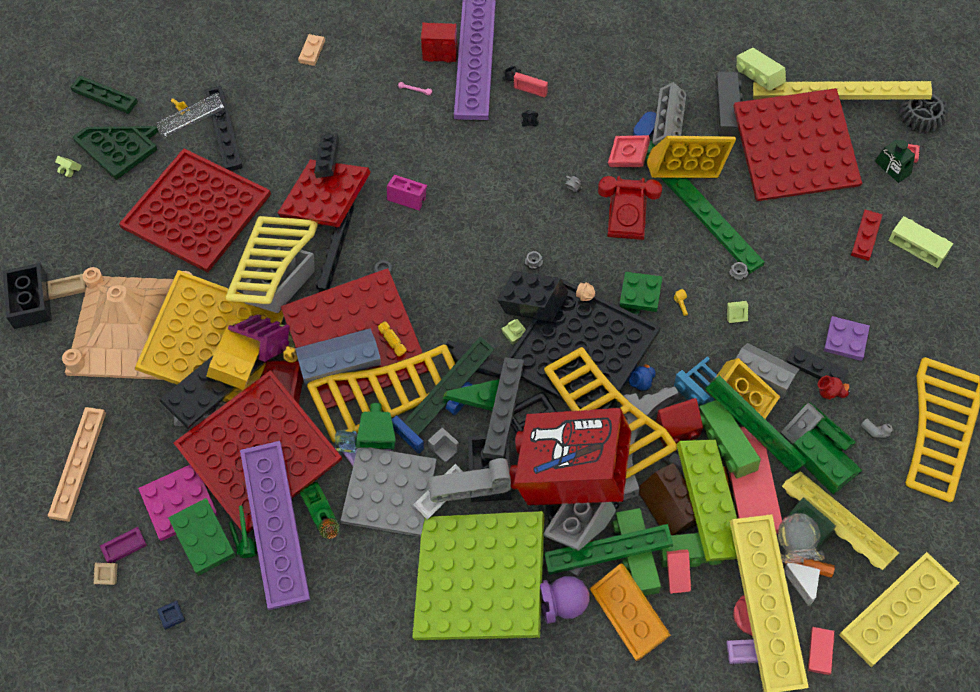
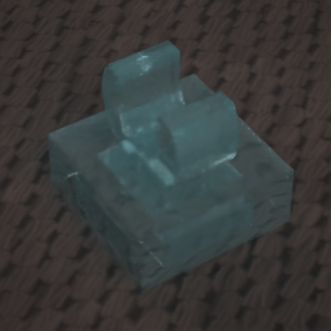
(345, 441)

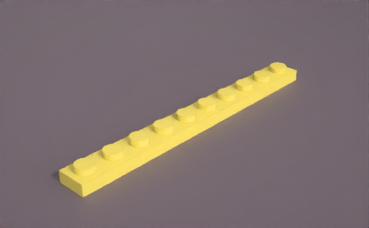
(853, 90)

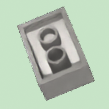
(579, 523)

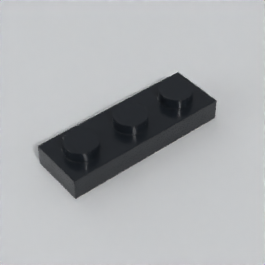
(815, 365)

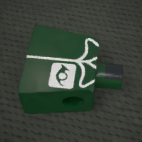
(896, 160)

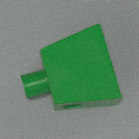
(376, 429)

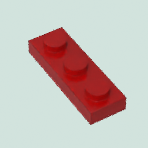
(866, 235)

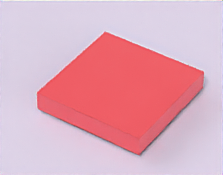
(629, 151)

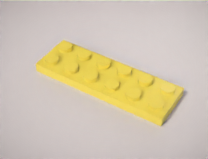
(847, 525)
(898, 609)

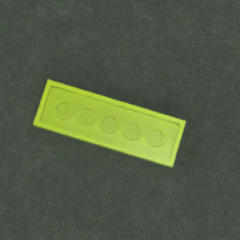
(709, 497)

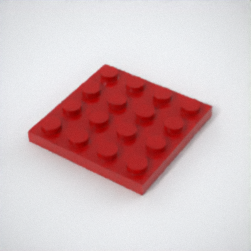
(324, 198)

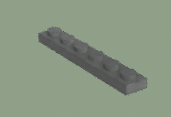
(503, 408)

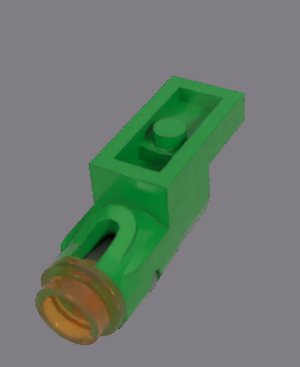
(320, 511)

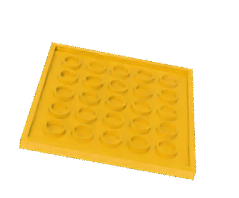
(192, 327)

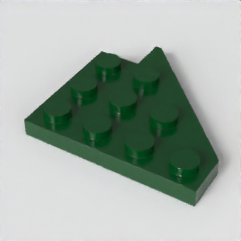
(117, 147)

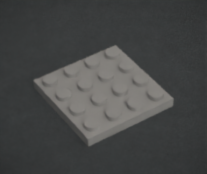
(385, 489)

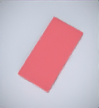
(530, 84)
(678, 571)
(821, 651)

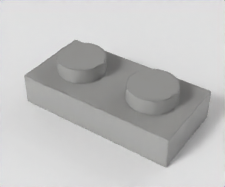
(802, 423)

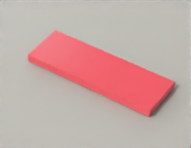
(756, 492)

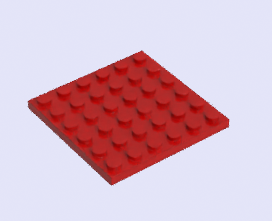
(797, 144)
(195, 210)
(352, 309)
(251, 419)

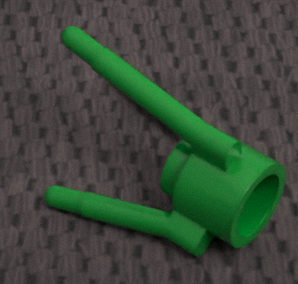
(246, 547)

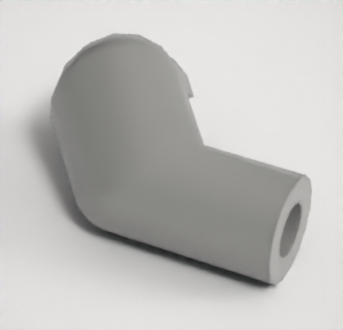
(877, 431)

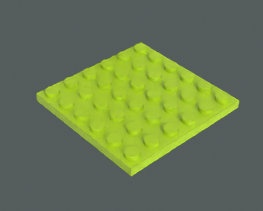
(480, 577)

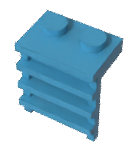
(690, 388)

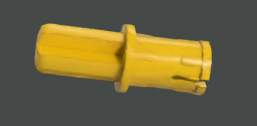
(290, 354)

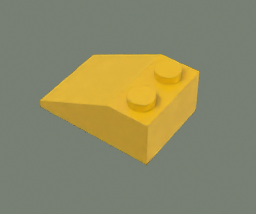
(234, 359)
(749, 386)

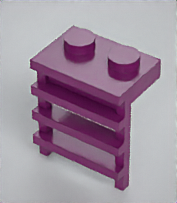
(272, 336)

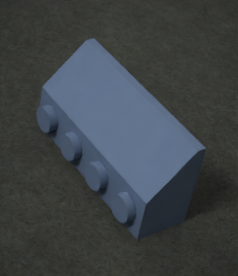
(338, 355)

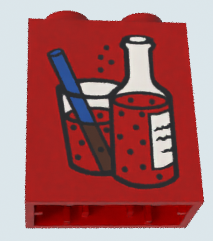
(572, 457)

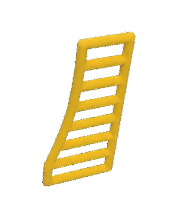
(371, 374)
(613, 394)
(963, 445)

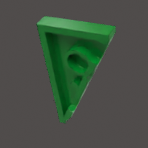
(477, 395)

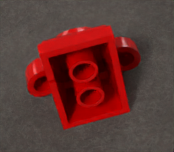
(628, 205)

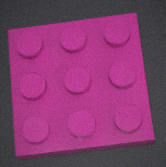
(171, 495)

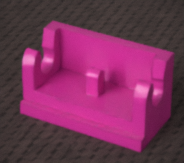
(406, 192)

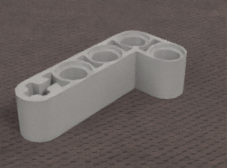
(471, 483)

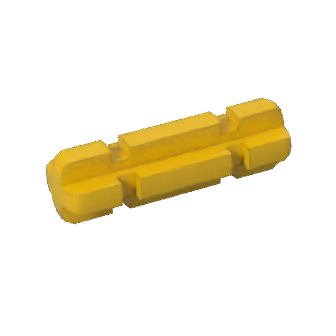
(392, 338)

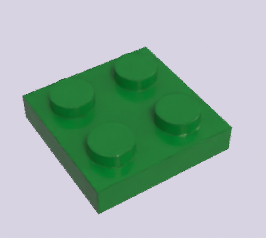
(641, 291)

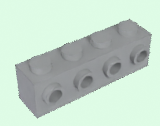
(669, 112)

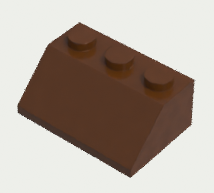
(669, 499)

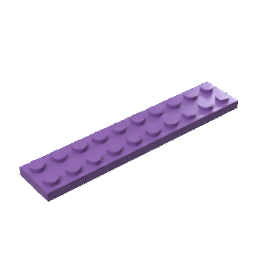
(475, 60)

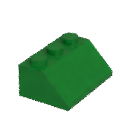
(826, 460)

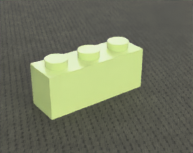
(761, 69)
(920, 242)

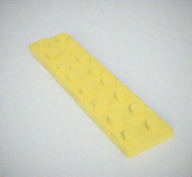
(768, 604)

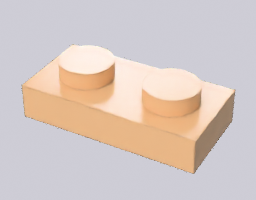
(311, 50)

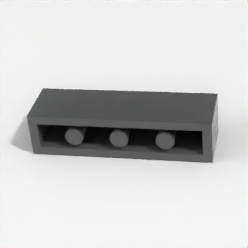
(727, 93)

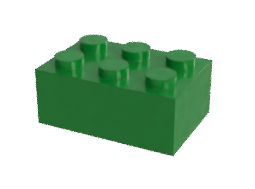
(202, 537)

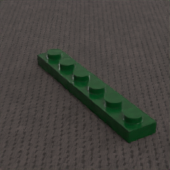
(454, 379)

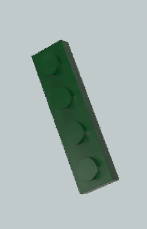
(104, 94)

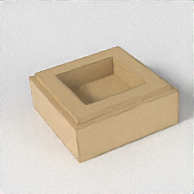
(105, 573)

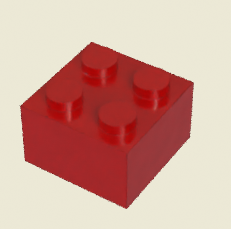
(439, 42)

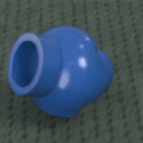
(642, 377)

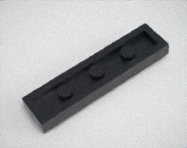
(326, 155)

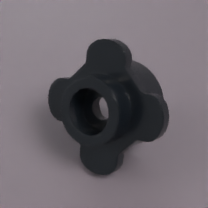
(510, 72)
(530, 114)

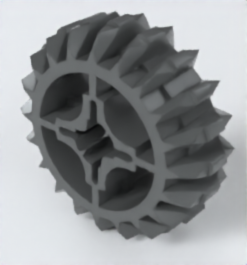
(922, 116)

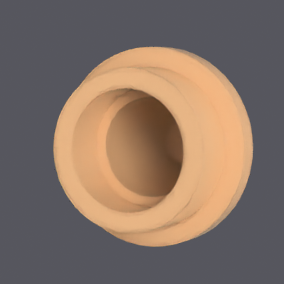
(585, 292)

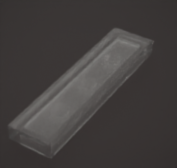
(189, 115)

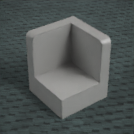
(443, 445)

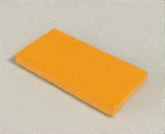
(629, 612)

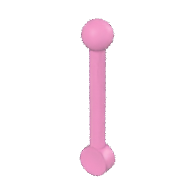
(428, 91)

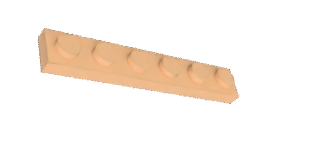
(77, 464)

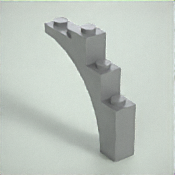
(649, 405)

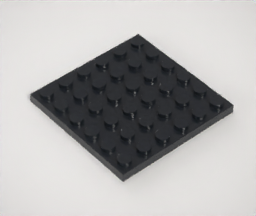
(607, 333)

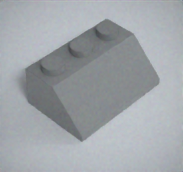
(770, 369)

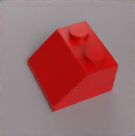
(681, 421)

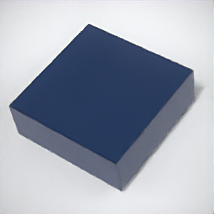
(171, 615)

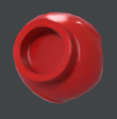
(831, 387)

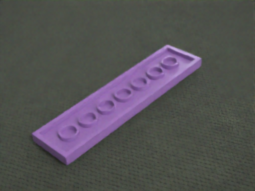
(274, 526)

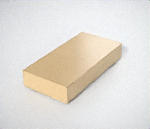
(66, 286)

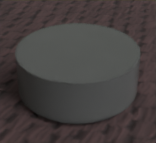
(383, 264)

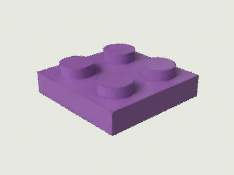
(846, 338)

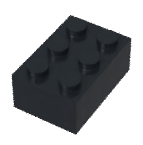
(26, 296)
(533, 296)
(476, 462)

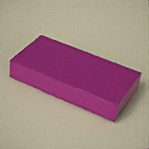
(123, 545)

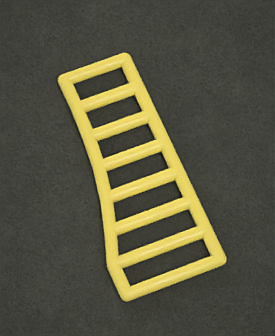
(280, 266)

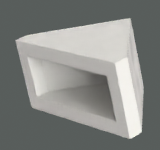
(804, 580)

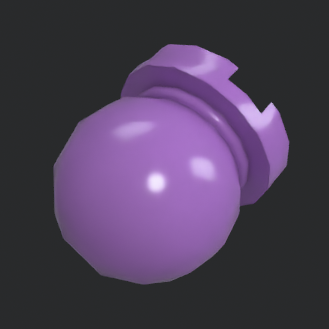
(565, 597)

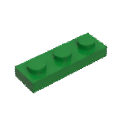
(829, 428)

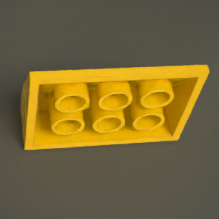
(689, 156)

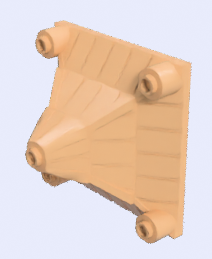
(114, 325)

